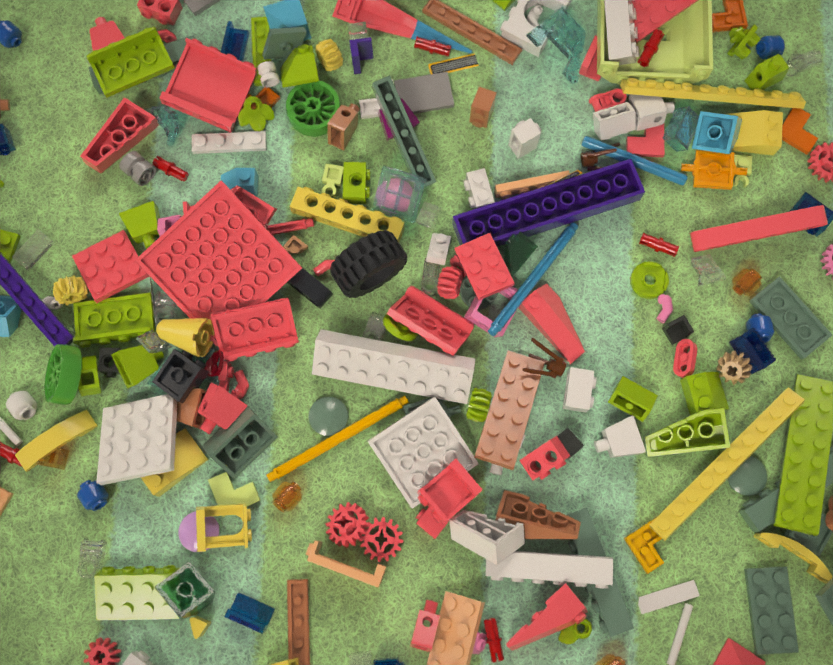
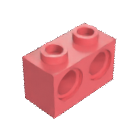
(158, 10)
(543, 456)

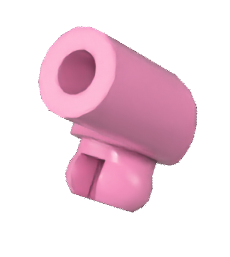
(667, 307)

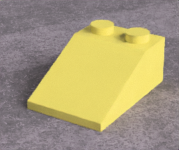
(759, 132)
(187, 459)

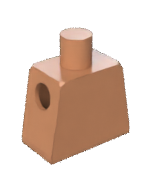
(342, 126)
(188, 411)

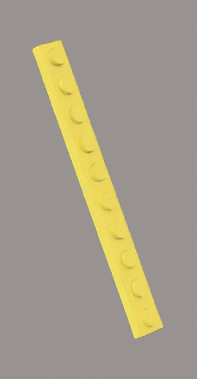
(708, 93)
(726, 464)

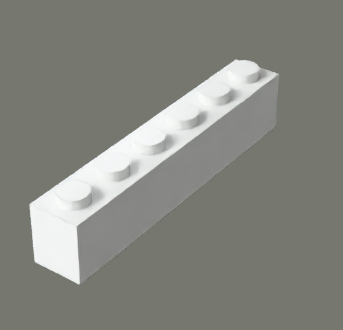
(555, 568)

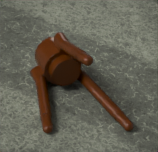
(590, 158)
(556, 367)

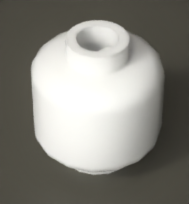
(21, 405)

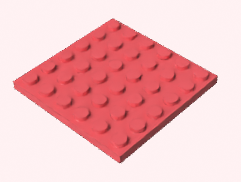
(218, 258)

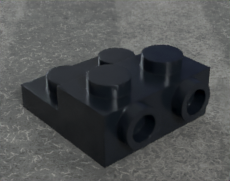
(180, 375)

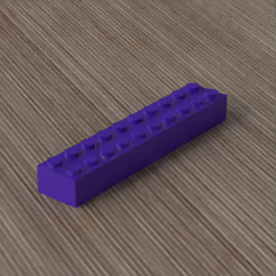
(552, 205)

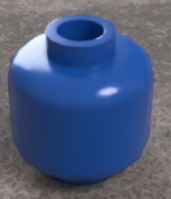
(9, 34)
(770, 46)
(762, 324)
(92, 495)

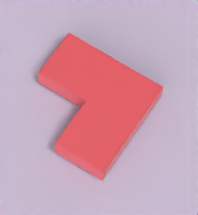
(648, 146)

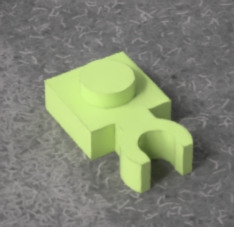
(743, 162)
(332, 177)

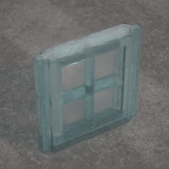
(399, 194)

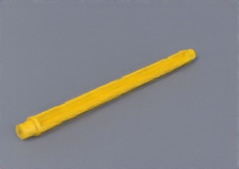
(337, 438)

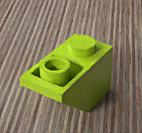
(89, 379)

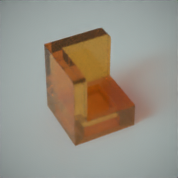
(56, 459)

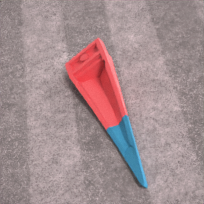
(389, 19)

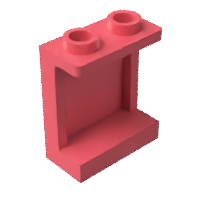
(449, 492)

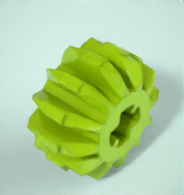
(479, 405)

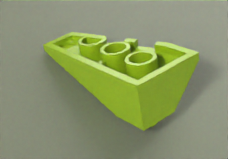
(694, 433)

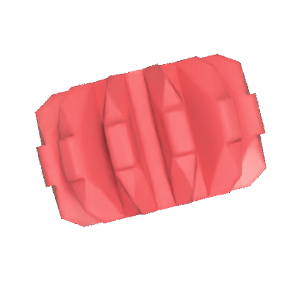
(450, 282)
(102, 647)

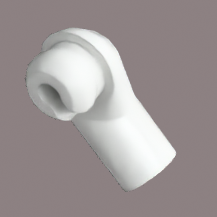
(534, 15)
(52, 303)

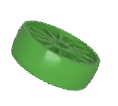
(320, 110)
(63, 374)

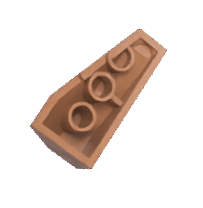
(537, 520)

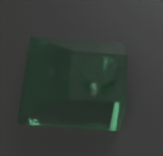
(517, 252)
(186, 592)

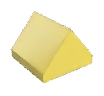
(199, 626)

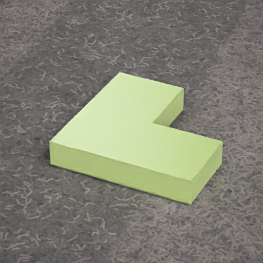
(226, 494)

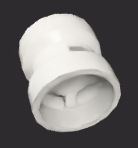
(268, 75)

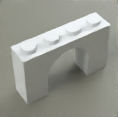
(517, 26)

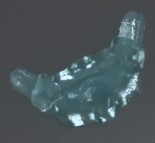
(167, 120)

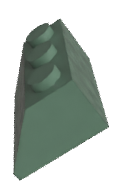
(240, 443)

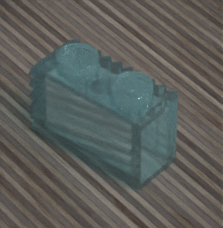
(681, 128)

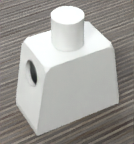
(649, 110)
(621, 439)

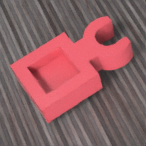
(225, 375)

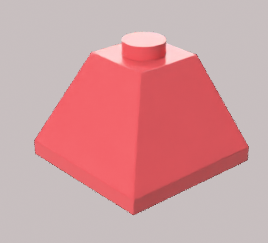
(735, 654)

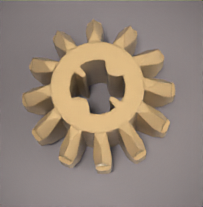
(731, 373)

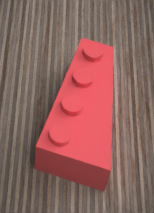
(118, 135)

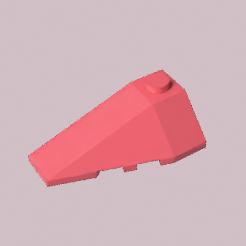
(549, 316)

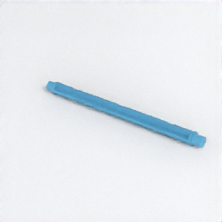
(533, 279)

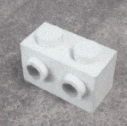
(614, 121)
(524, 137)
(478, 188)
(579, 390)

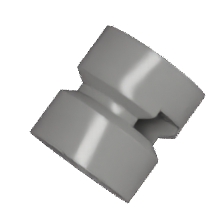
(138, 168)

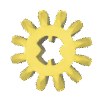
(329, 55)
(70, 290)

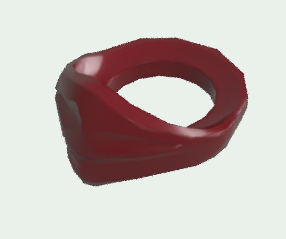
(211, 363)

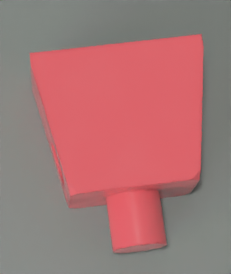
(104, 33)
(219, 408)
(423, 636)

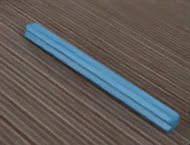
(638, 161)

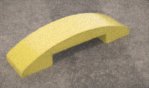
(55, 438)
(816, 566)

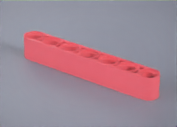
(759, 228)

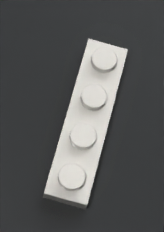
(229, 142)

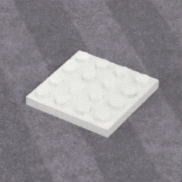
(137, 439)
(420, 448)

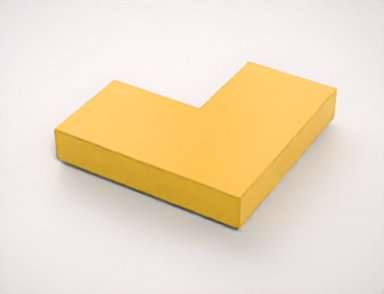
(641, 545)

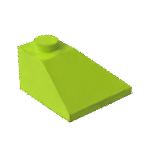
(299, 67)

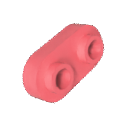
(684, 359)

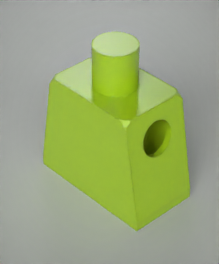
(772, 72)
(142, 223)
(136, 364)

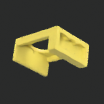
(239, 539)

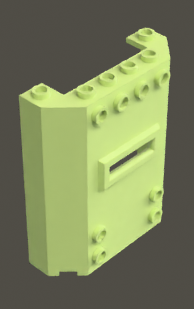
(680, 59)

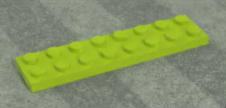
(806, 458)

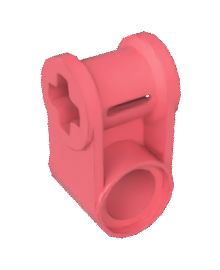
(605, 100)

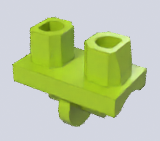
(740, 38)

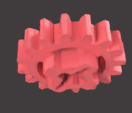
(824, 166)
(347, 524)
(390, 540)

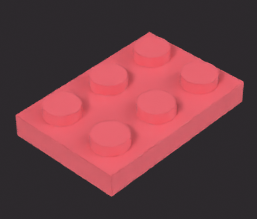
(484, 266)

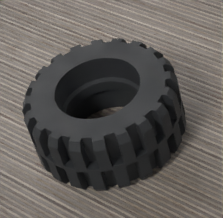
(368, 263)

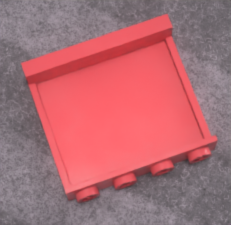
(209, 85)

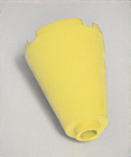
(187, 334)

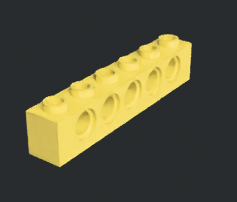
(336, 219)

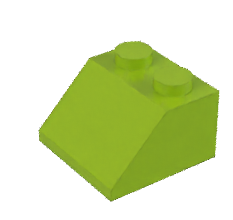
(703, 392)

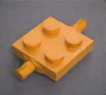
(713, 170)

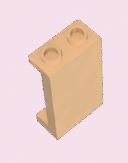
(315, 557)

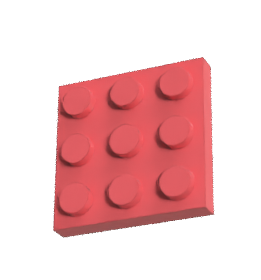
(109, 266)

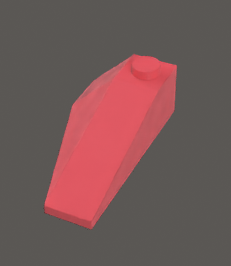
(561, 612)

